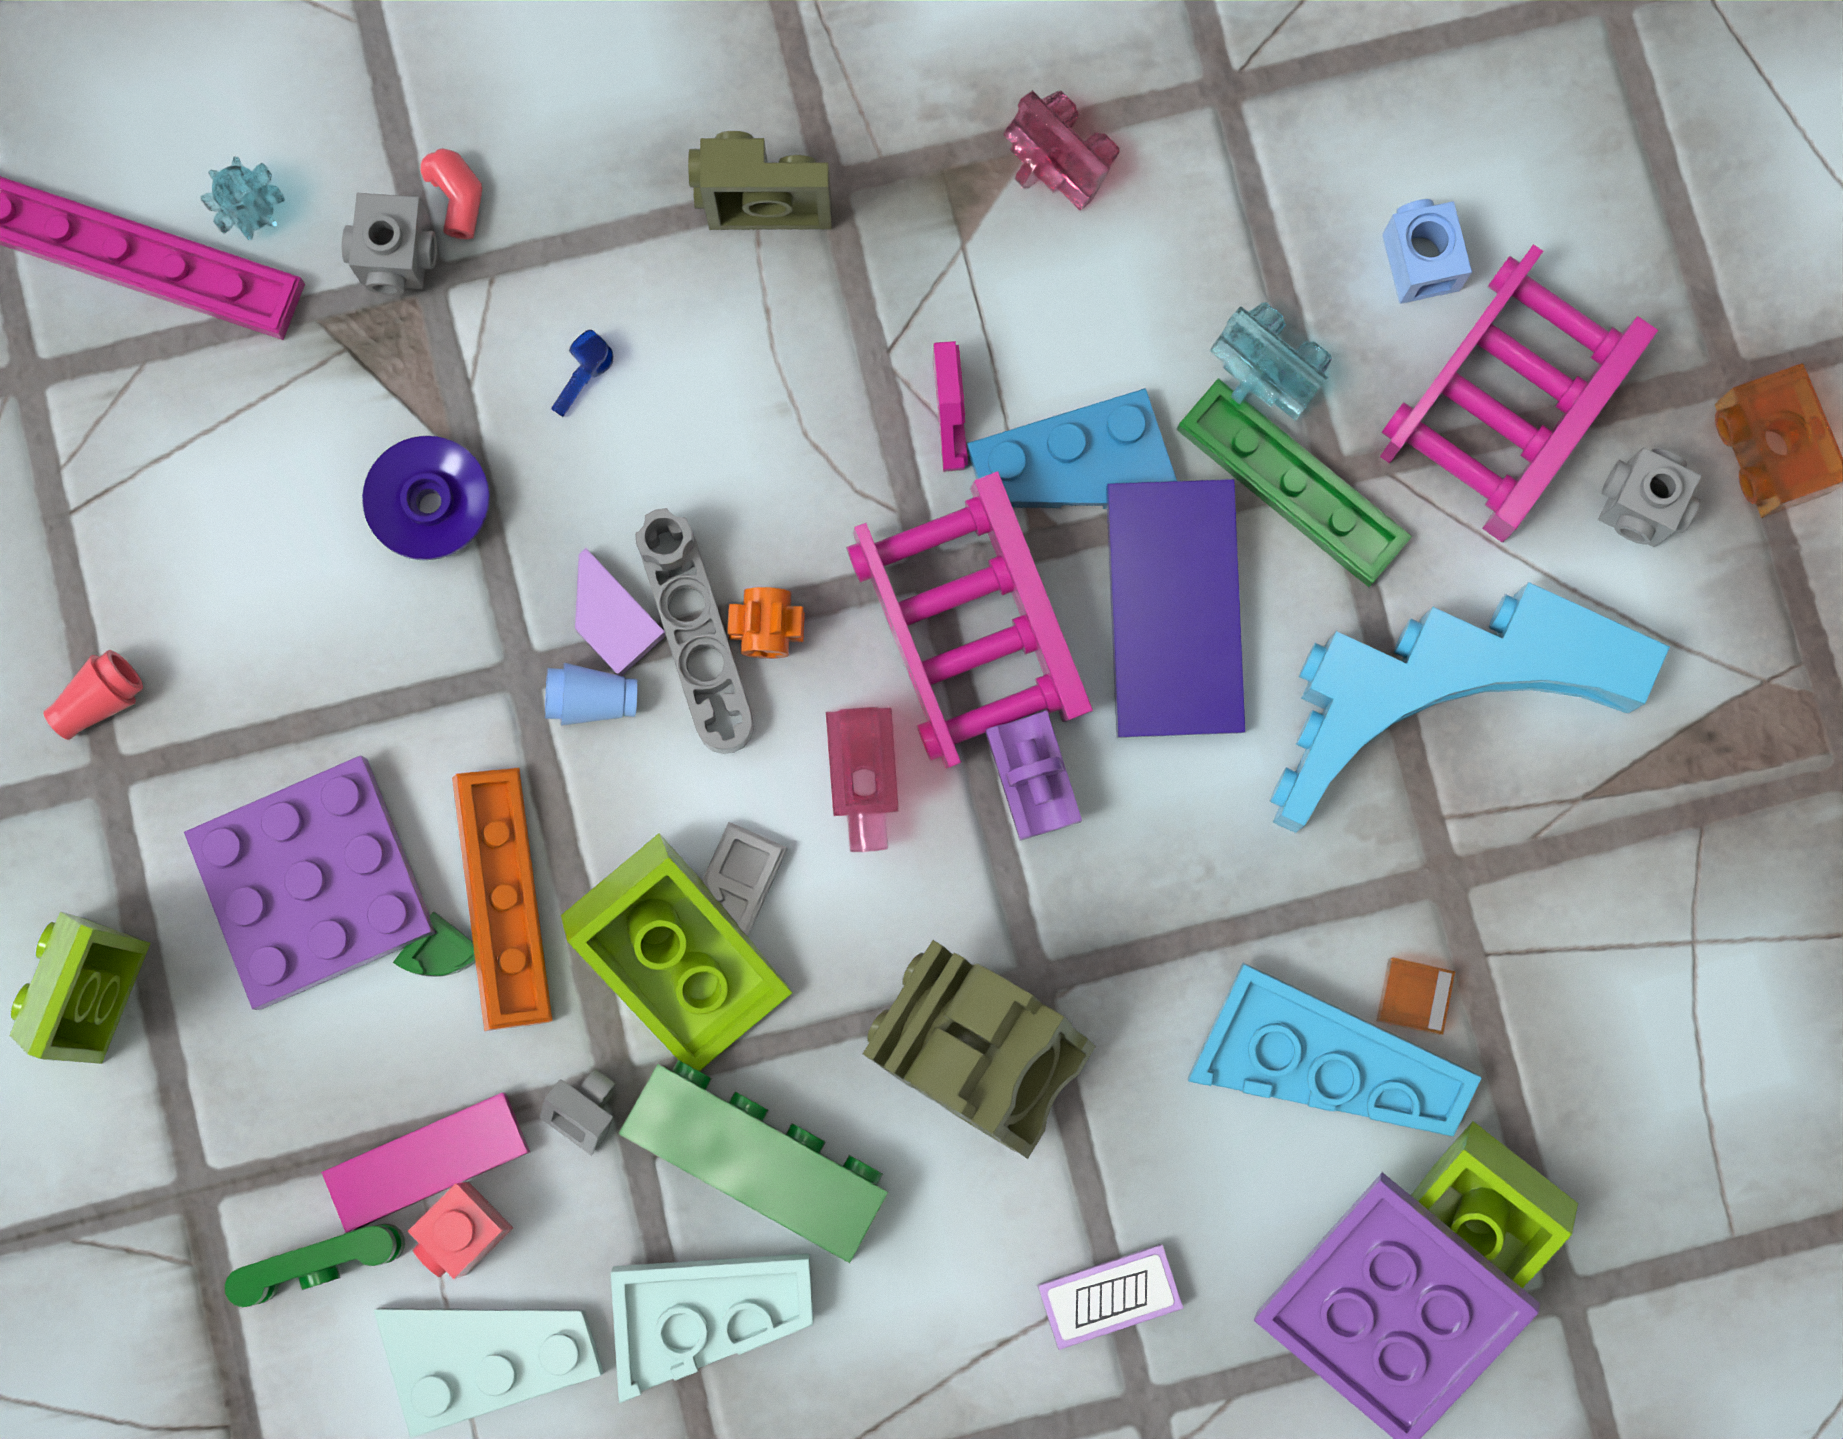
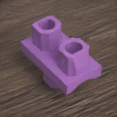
(1033, 776)

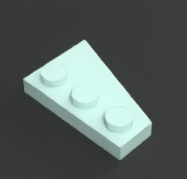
(702, 1311)
(479, 1361)

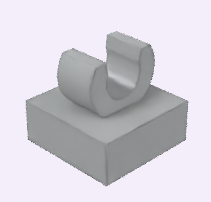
(580, 1113)

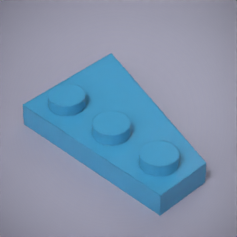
(1077, 454)

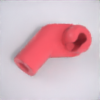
(459, 183)

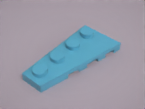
(1315, 1054)

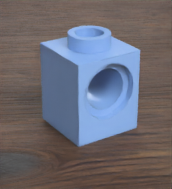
(1422, 276)

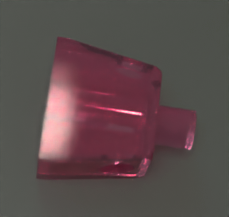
(857, 742)

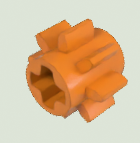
(766, 623)

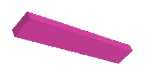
(147, 259)

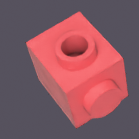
(458, 1231)

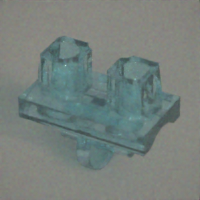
(1268, 363)

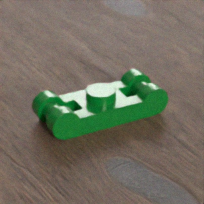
(313, 1263)

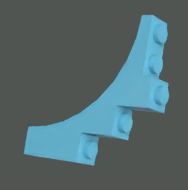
(1538, 646)

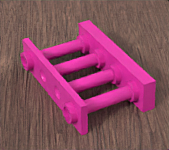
(1541, 447)
(1032, 631)

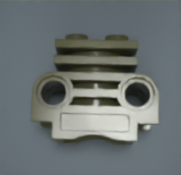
(978, 1047)

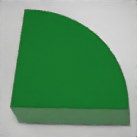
(438, 953)

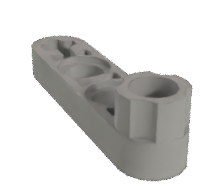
(690, 636)

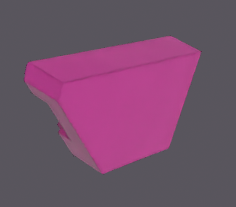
(950, 405)

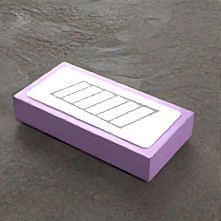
(1110, 1296)

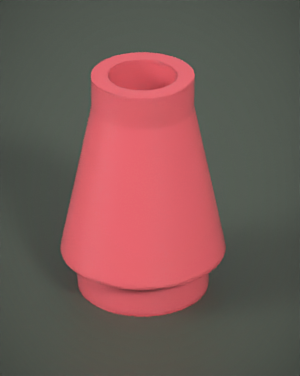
(95, 693)

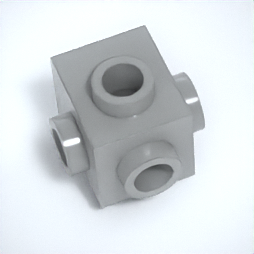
(389, 243)
(1631, 499)

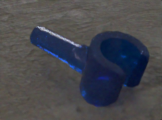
(594, 359)

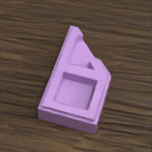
(611, 617)

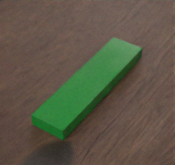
(1294, 483)

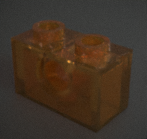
(1789, 407)

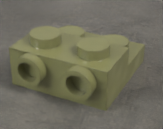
(748, 193)

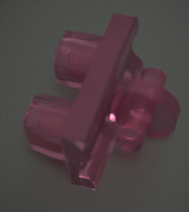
(1055, 152)

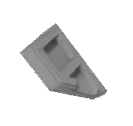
(743, 873)

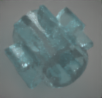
(228, 191)

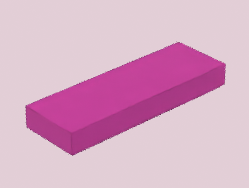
(425, 1162)

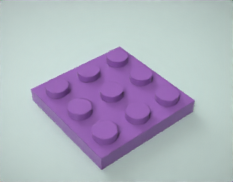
(309, 882)
(1396, 1311)

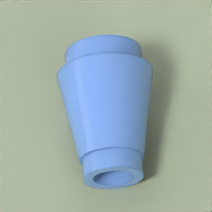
(588, 695)

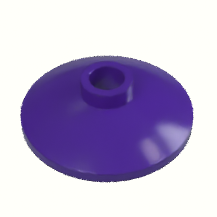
(408, 474)

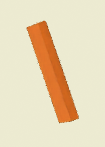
(501, 899)

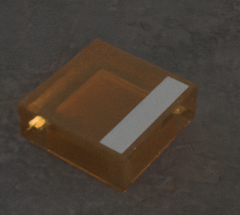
(1415, 996)

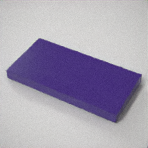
(1175, 608)

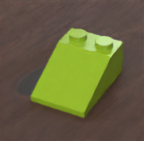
(673, 954)
(76, 990)
(1498, 1204)

